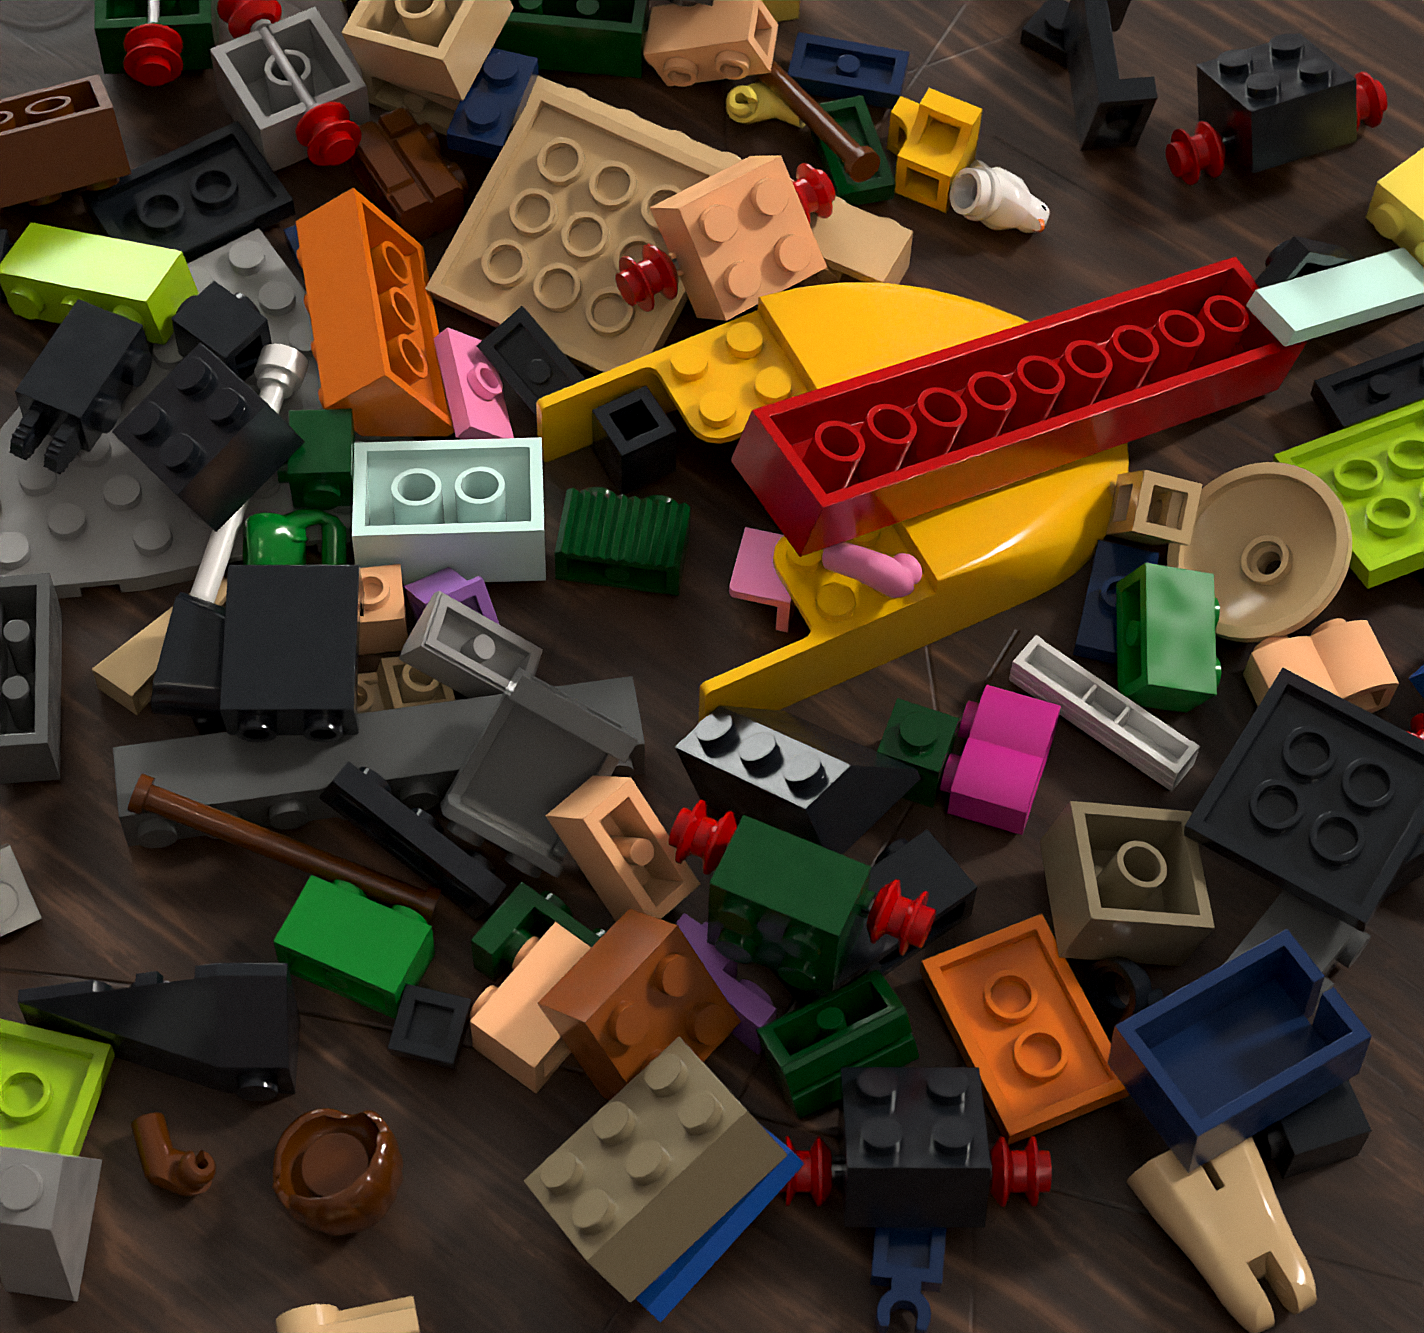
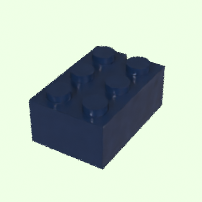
(1237, 1050)

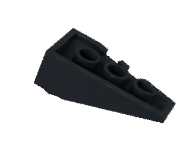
(221, 1030)

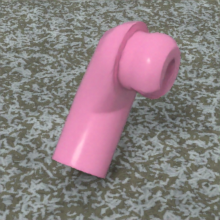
(886, 574)

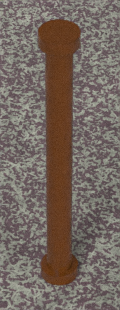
(859, 161)
(279, 847)

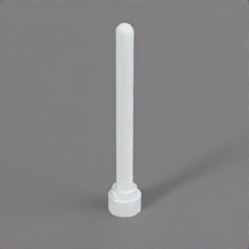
(279, 374)

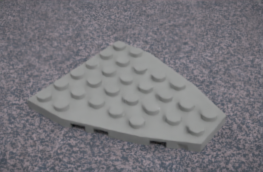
(108, 511)

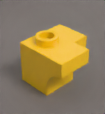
(932, 145)

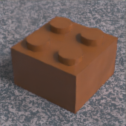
(634, 999)

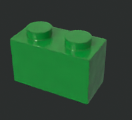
(1167, 637)
(355, 944)

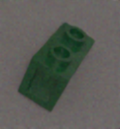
(517, 921)

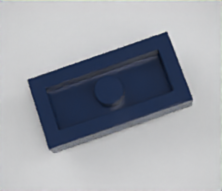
(848, 69)
(493, 104)

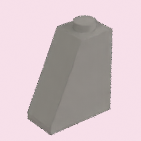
(45, 1220)

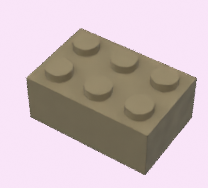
(654, 1169)

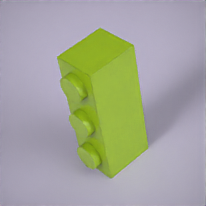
(58, 266)

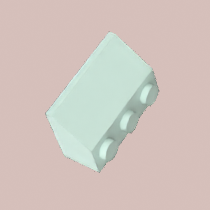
(451, 507)

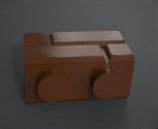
(407, 176)

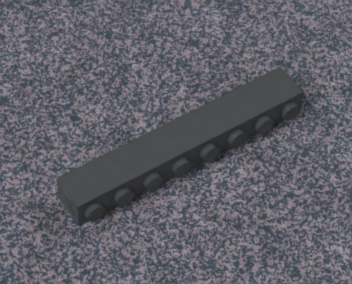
(282, 778)

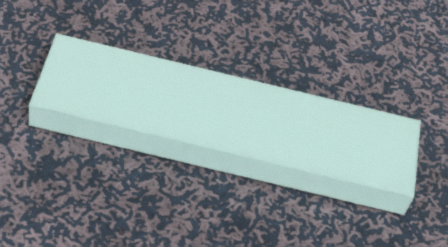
(1340, 297)

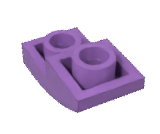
(745, 997)

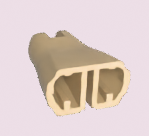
(1230, 1230)

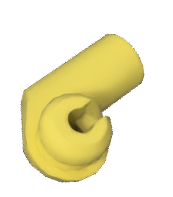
(758, 103)

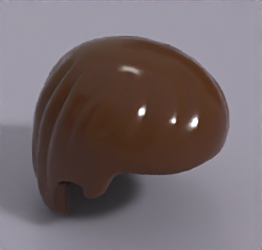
(337, 1170)

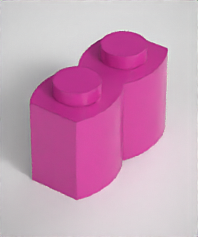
(1002, 758)

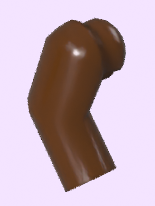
(167, 1166)

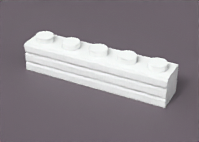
(1104, 713)

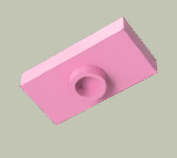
(471, 388)

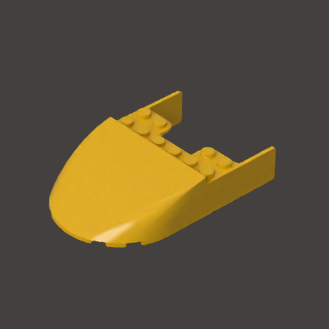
(972, 553)

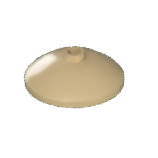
(1264, 517)

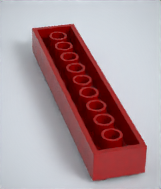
(1008, 405)

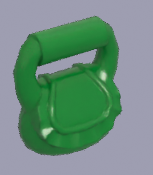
(282, 538)

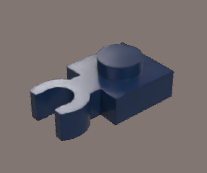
(907, 1263)

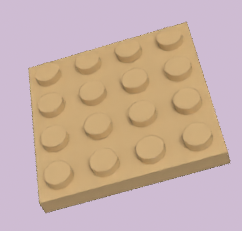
(556, 221)

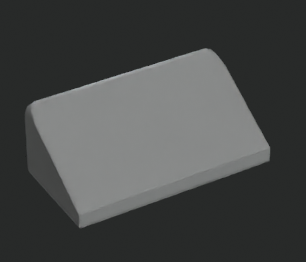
(466, 649)

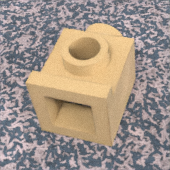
(1154, 508)

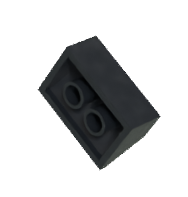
(792, 774)

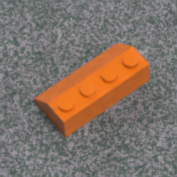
(372, 320)

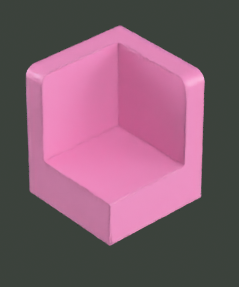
(756, 577)

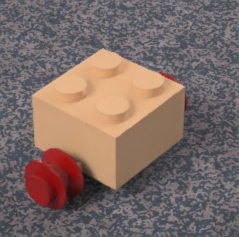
(733, 239)

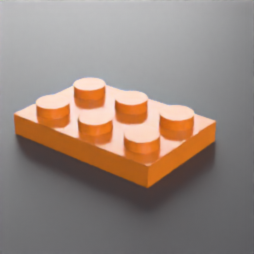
(1024, 1027)

